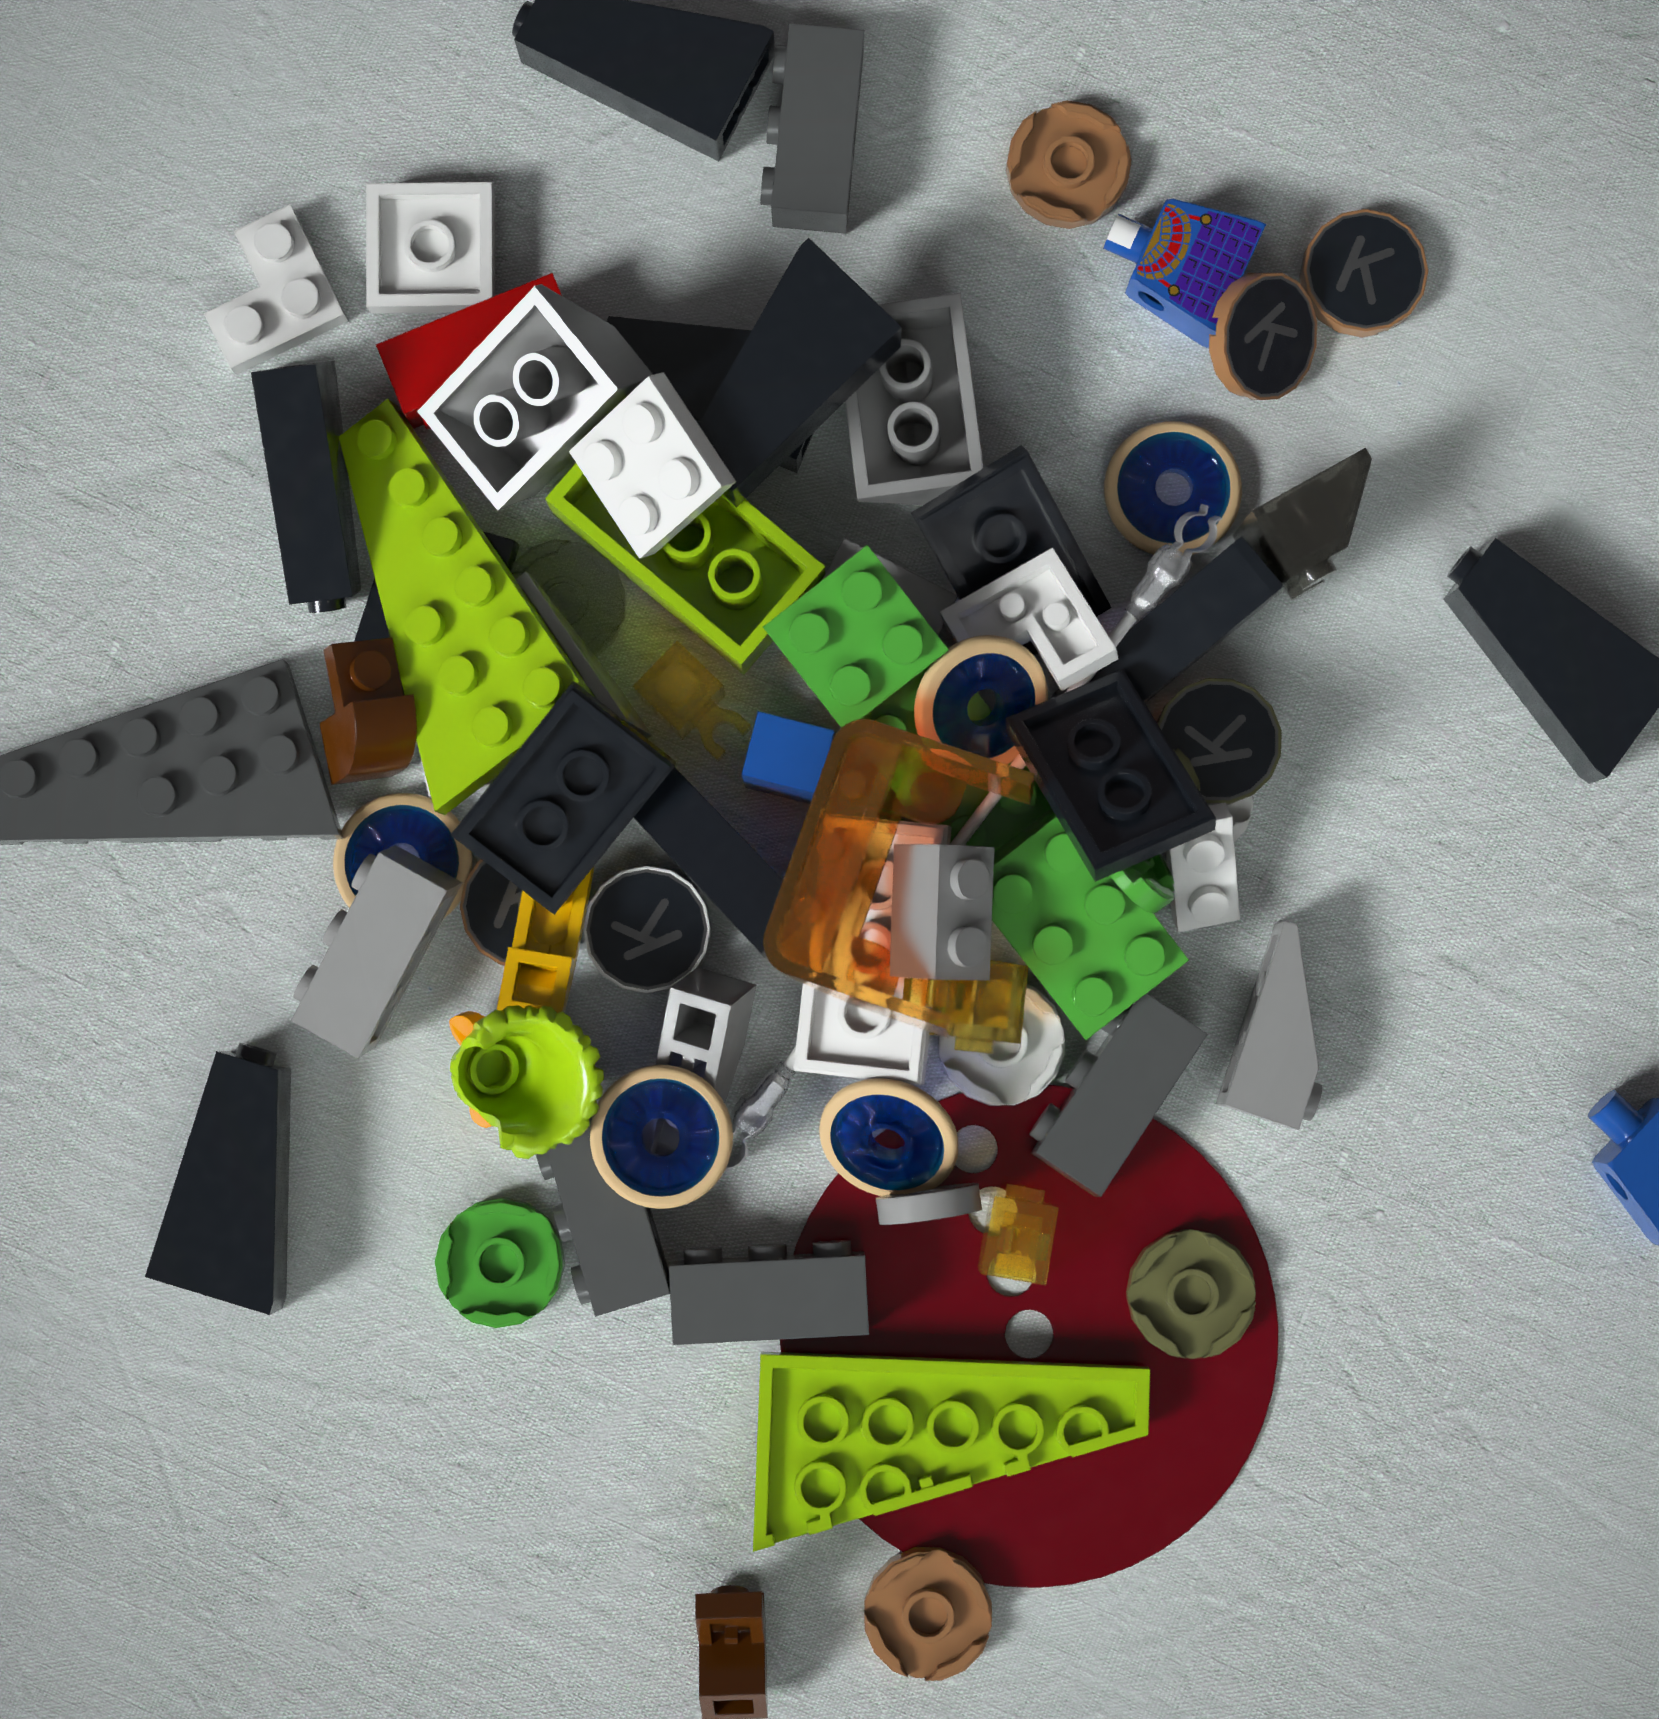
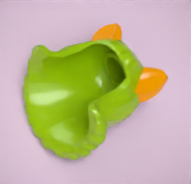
(526, 1076)

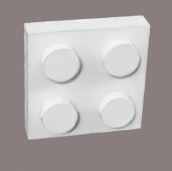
(429, 246)
(652, 465)

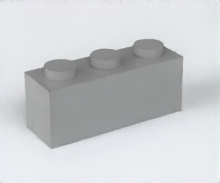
(374, 949)

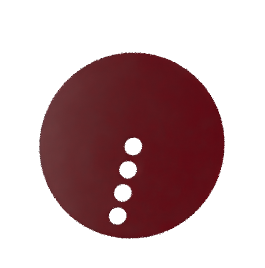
(930, 1301)

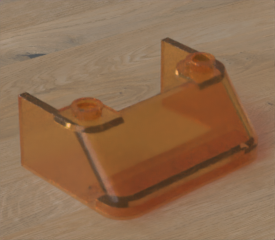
(831, 879)

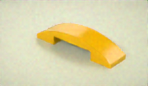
(544, 952)

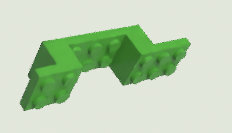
(1083, 939)

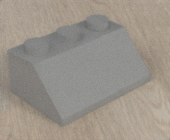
(532, 395)
(917, 413)

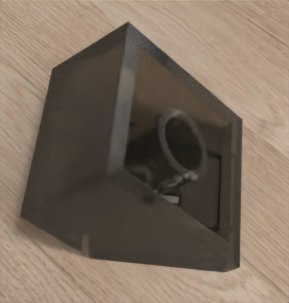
(1308, 525)

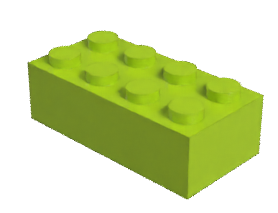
(715, 576)

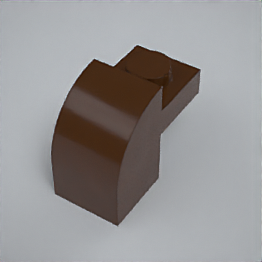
(373, 720)
(732, 1653)

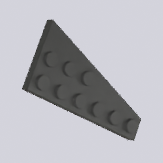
(179, 770)

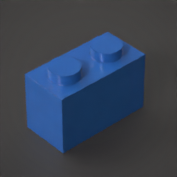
(786, 757)

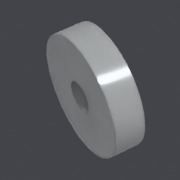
(929, 1204)

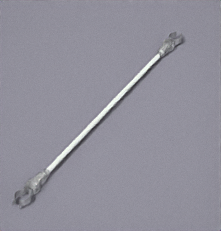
(1164, 572)

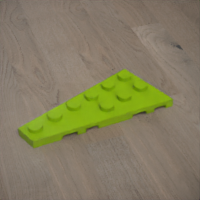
(456, 615)
(895, 1431)

